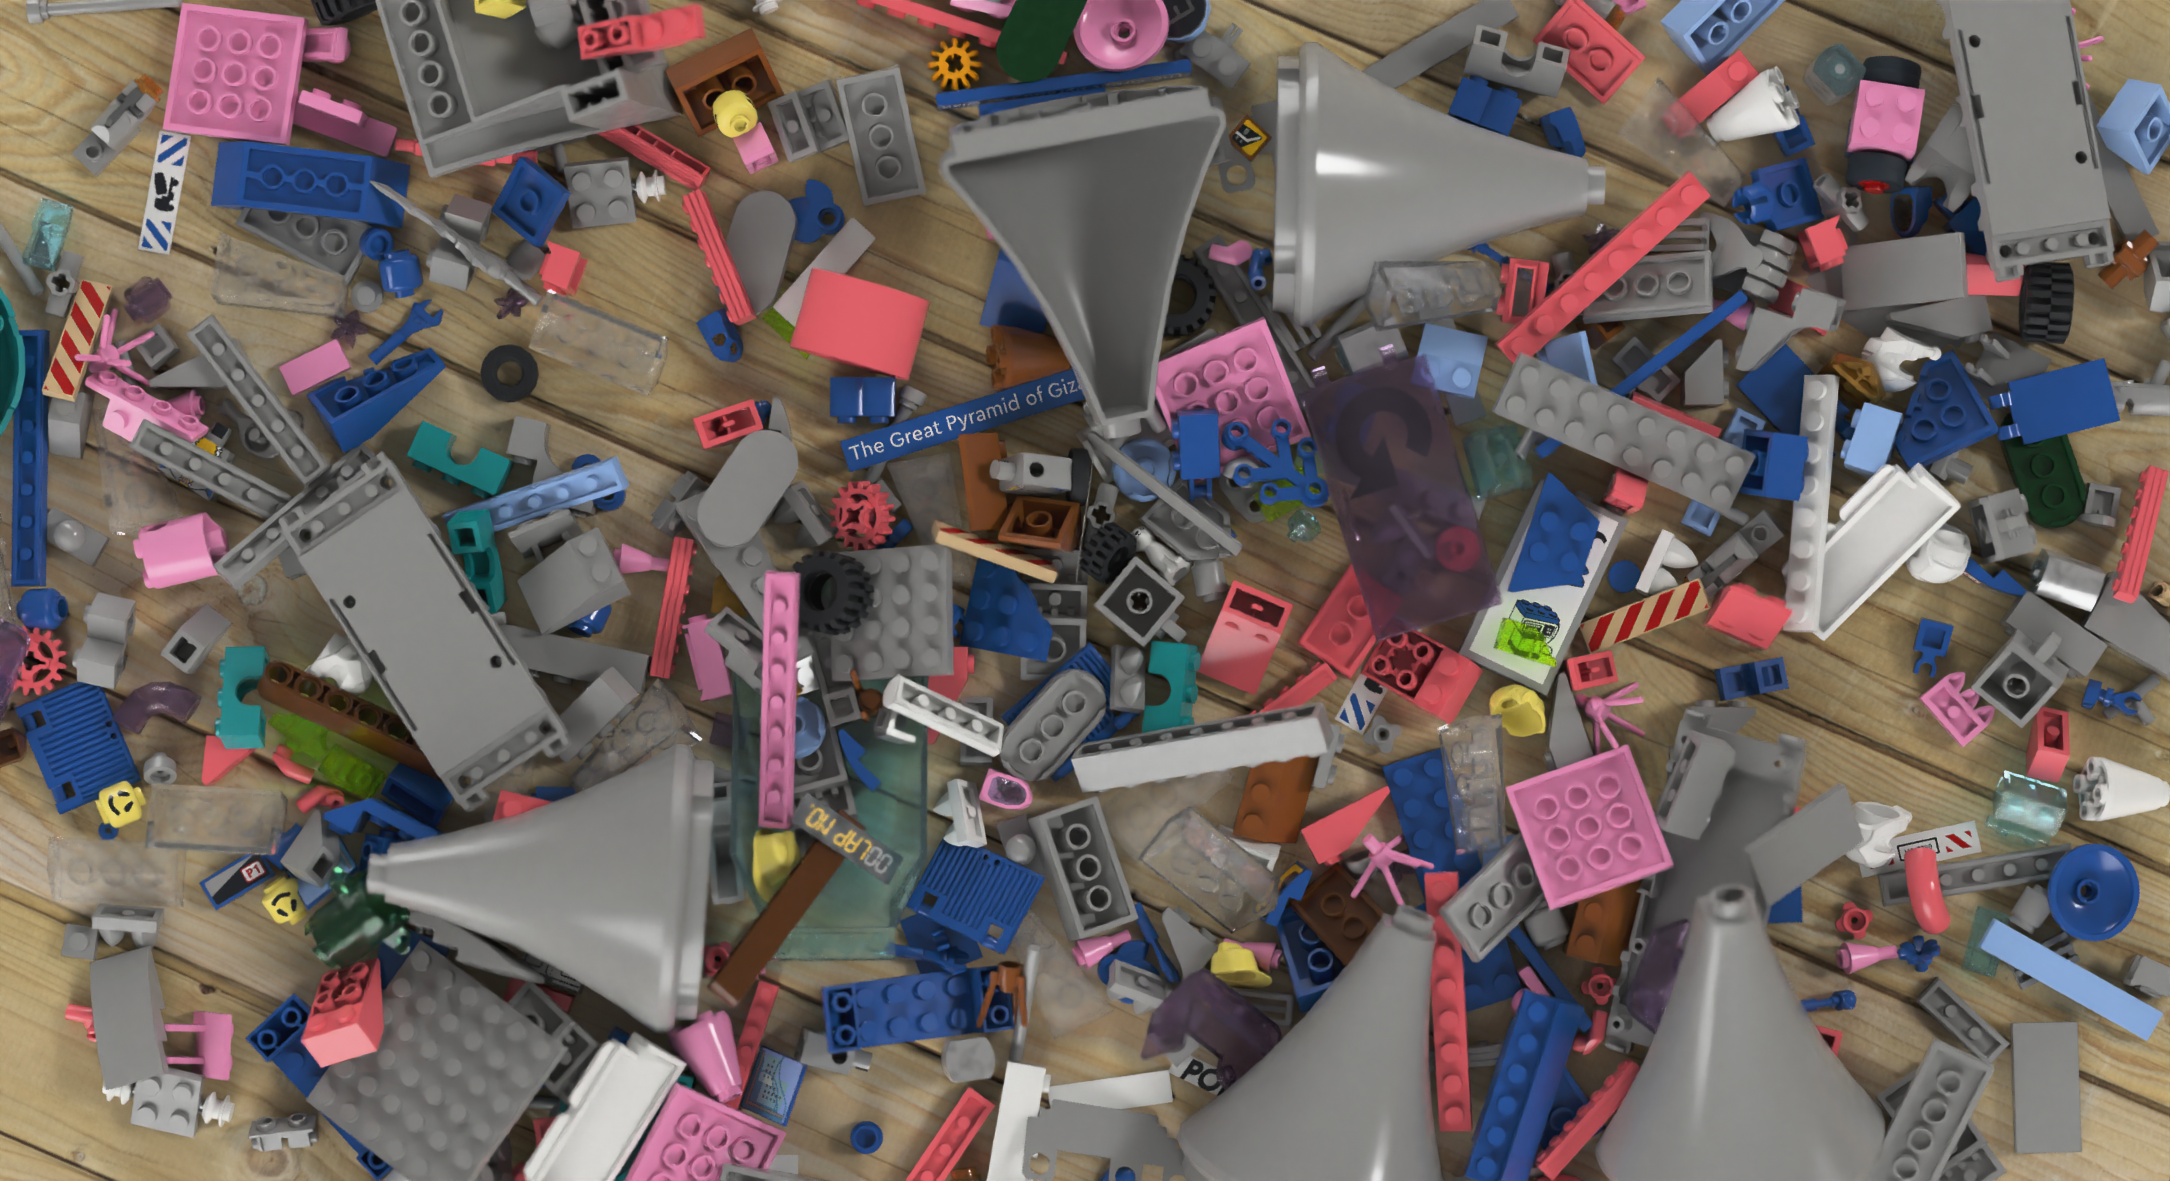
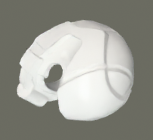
(1889, 352)
(1941, 556)
(344, 664)
(1878, 826)

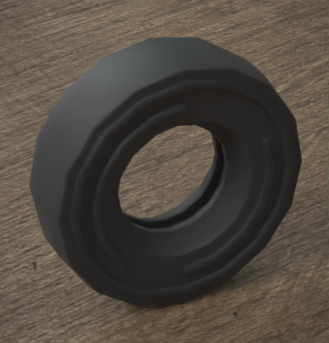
(525, 384)
(1080, 476)

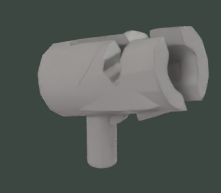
(2145, 398)

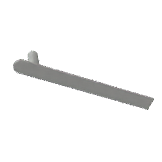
(1111, 450)

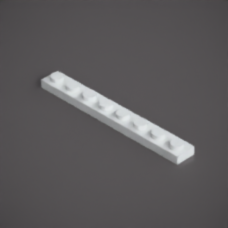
(1811, 510)

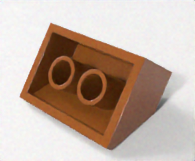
(728, 66)
(984, 499)
(1275, 800)
(1603, 925)

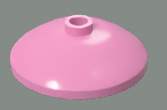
(1104, 23)

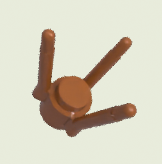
(868, 699)
(1010, 980)

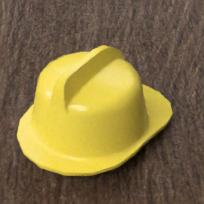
(773, 860)
(1238, 967)

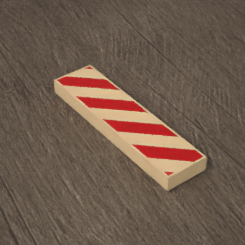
(77, 338)
(994, 551)
(1645, 615)

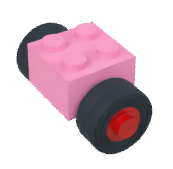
(1884, 124)

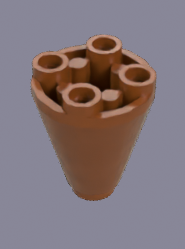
(1023, 356)

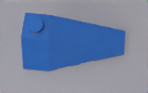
(364, 405)

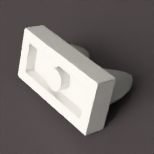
(1666, 552)
(964, 805)

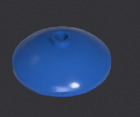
(2109, 896)

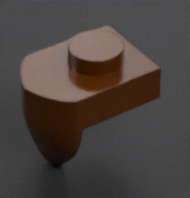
(12, 746)

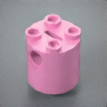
(180, 550)

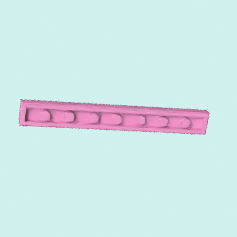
(778, 699)

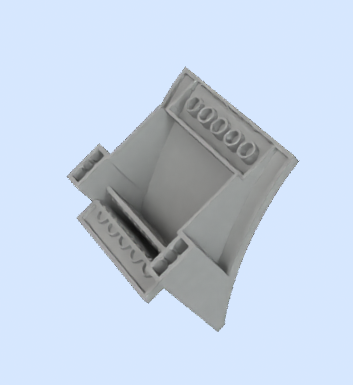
(496, 90)

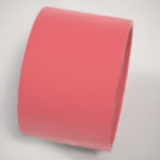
(860, 323)

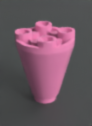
(710, 1054)

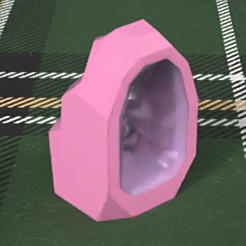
(1005, 790)

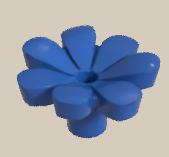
(1919, 953)

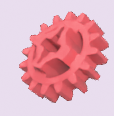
(862, 515)
(54, 664)

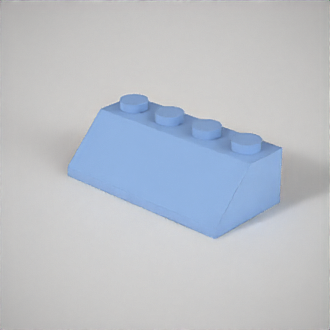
(1715, 28)

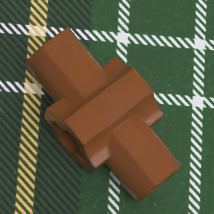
(2129, 259)

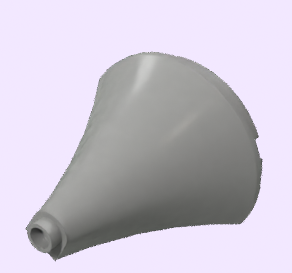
(1394, 181)
(1094, 218)
(586, 884)
(1739, 1072)
(1343, 1087)

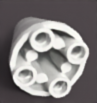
(1756, 109)
(2115, 790)

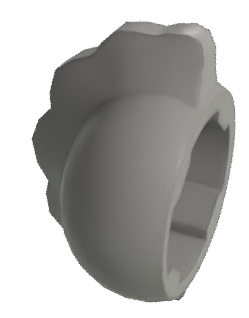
(1357, 864)

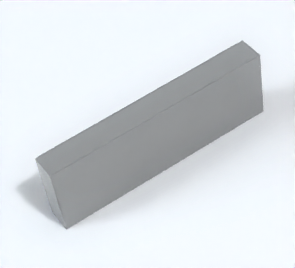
(1961, 1021)

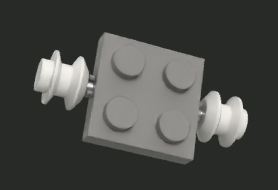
(605, 191)
(173, 1102)

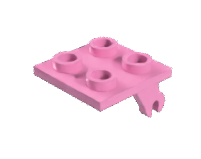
(211, 1044)

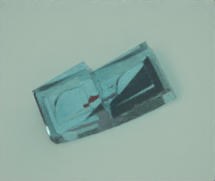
(48, 234)

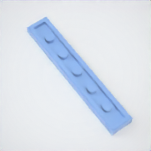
(551, 494)
(2070, 979)

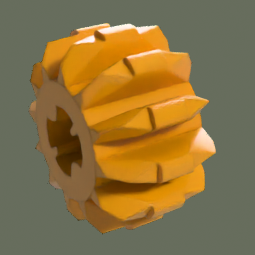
(966, 61)

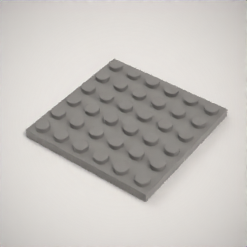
(445, 1075)

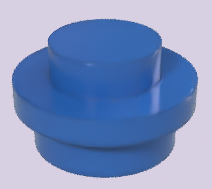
(866, 1137)

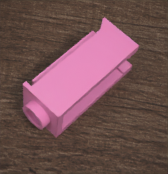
(707, 660)

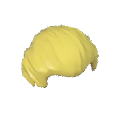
(1520, 710)

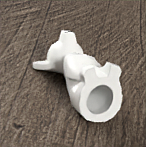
(1171, 567)

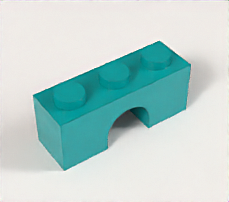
(433, 450)
(474, 538)
(1179, 665)
(241, 724)

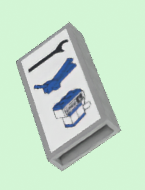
(1551, 610)

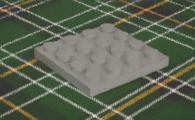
(909, 618)

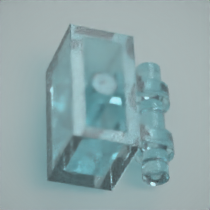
(1494, 463)
(2027, 809)

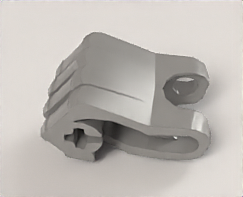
(1948, 158)
(1749, 259)

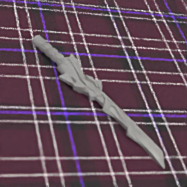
(475, 254)

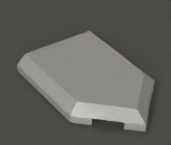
(1183, 534)

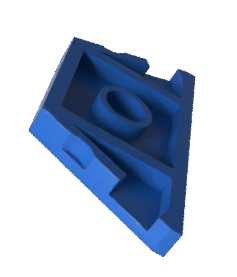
(1555, 541)

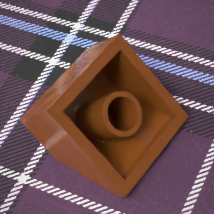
(1043, 524)

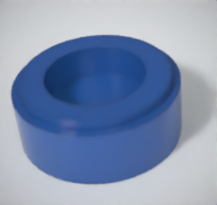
(375, 243)
(1623, 576)

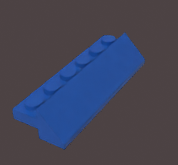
(1523, 1088)

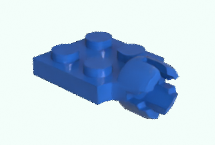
(1779, 197)

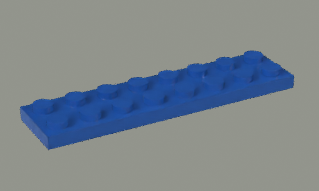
(1425, 820)

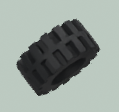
(1108, 553)

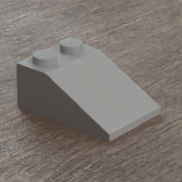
(573, 582)

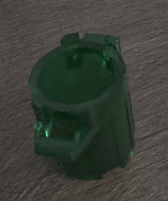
(356, 922)

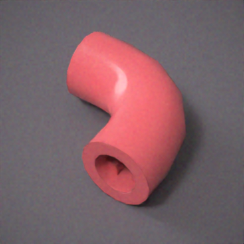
(1925, 890)

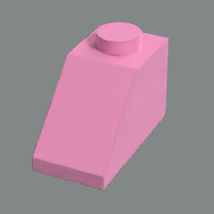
(755, 149)

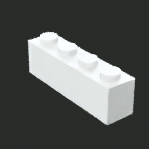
(1019, 1101)

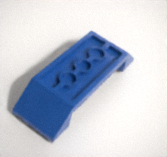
(308, 182)
(355, 816)
(912, 1009)
(280, 1041)

